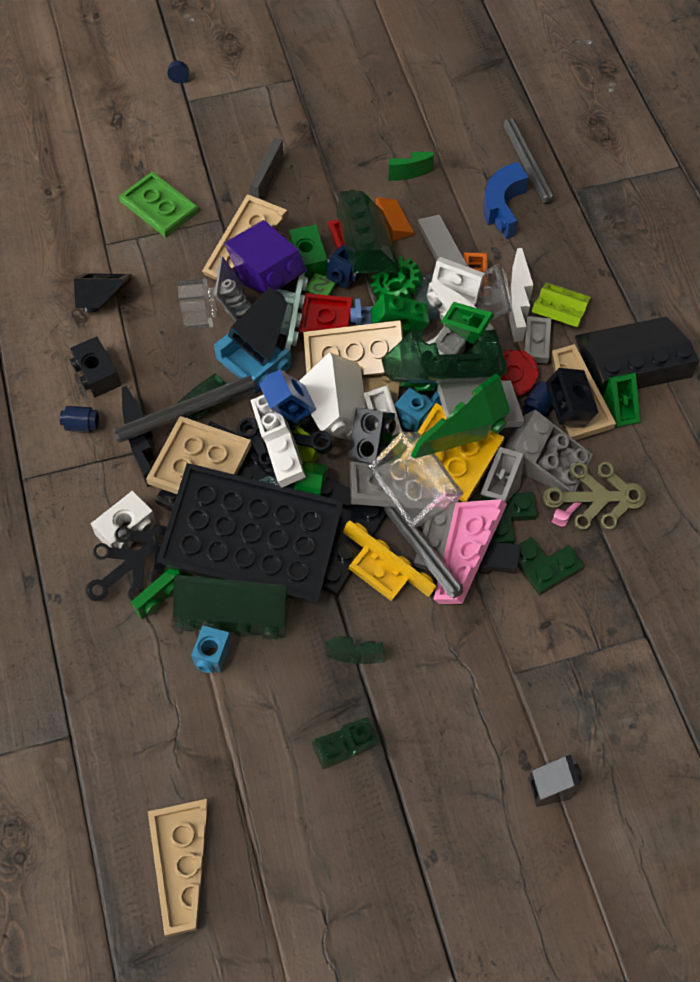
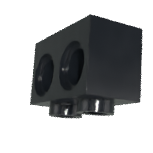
(365, 434)

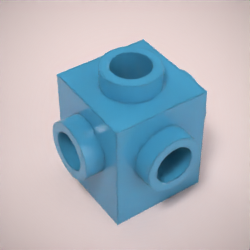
(413, 409)

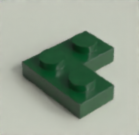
(518, 508)
(545, 571)

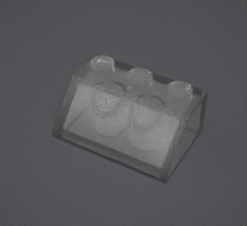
(416, 486)

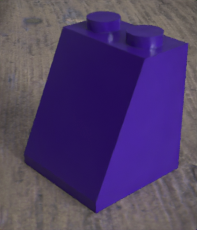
(264, 257)

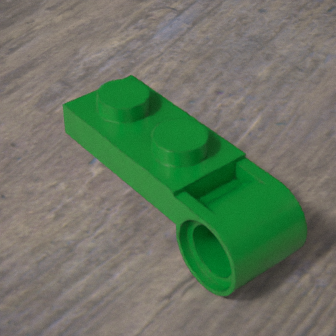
(150, 599)

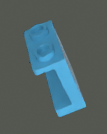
(244, 365)

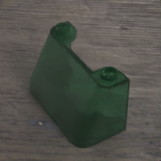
(420, 362)

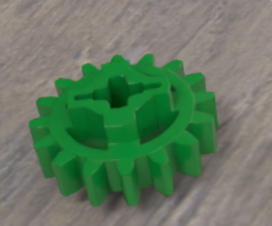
(398, 283)

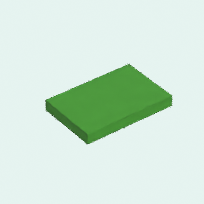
(159, 204)

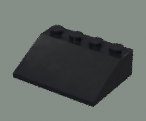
(648, 348)

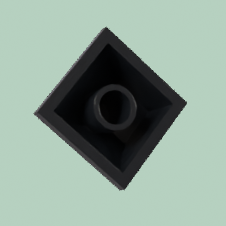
(96, 289)

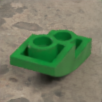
(408, 168)

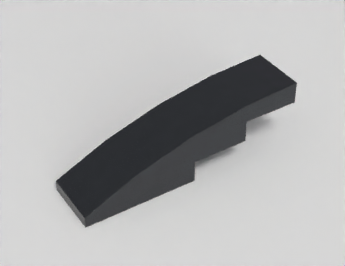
(139, 444)

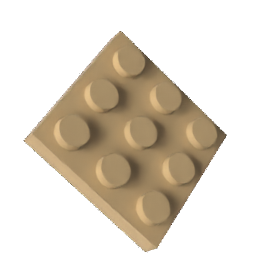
(196, 445)

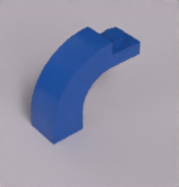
(502, 186)

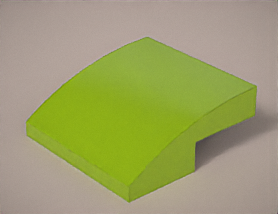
(561, 304)

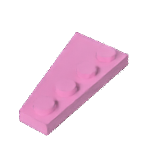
(467, 542)

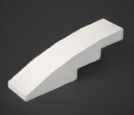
(521, 291)

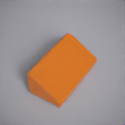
(395, 218)

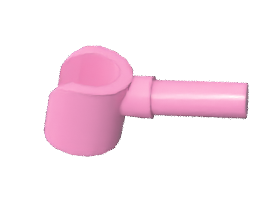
(561, 517)

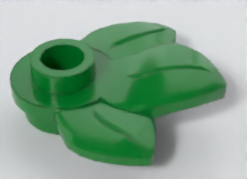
(420, 386)

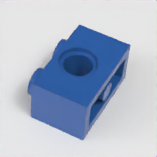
(287, 396)

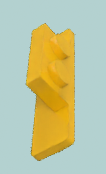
(382, 567)

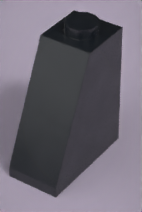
(260, 326)

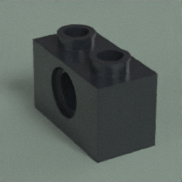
(95, 366)
(572, 397)

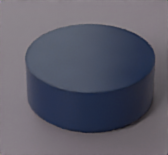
(178, 72)

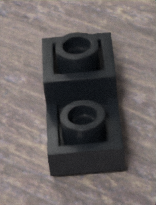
(500, 557)

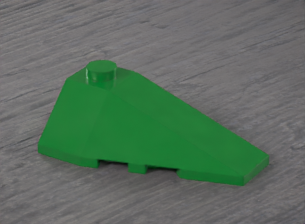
(469, 421)

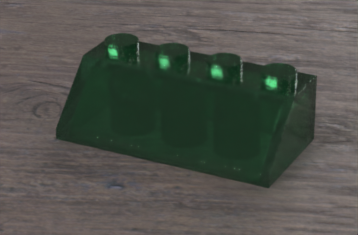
(365, 234)
(230, 606)

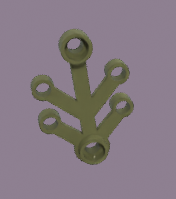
(597, 495)

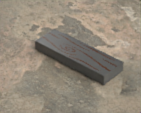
(267, 169)

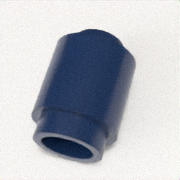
(538, 399)
(79, 419)

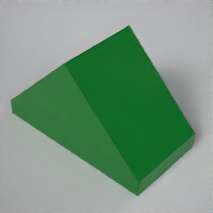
(467, 321)
(622, 399)
(314, 479)

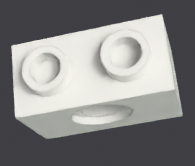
(127, 510)

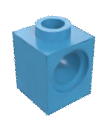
(207, 639)

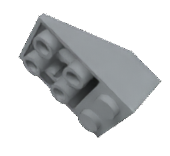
(548, 452)

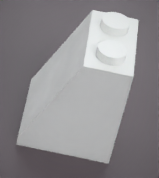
(336, 392)

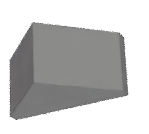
(504, 475)

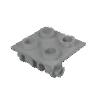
(230, 291)

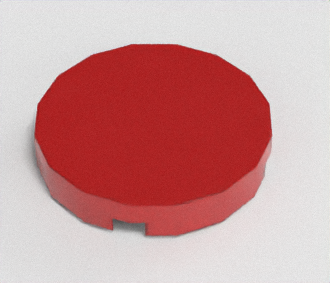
(521, 371)

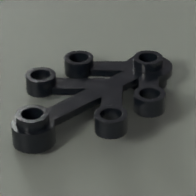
(300, 439)
(133, 560)

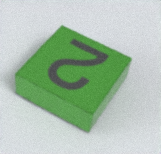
(320, 285)

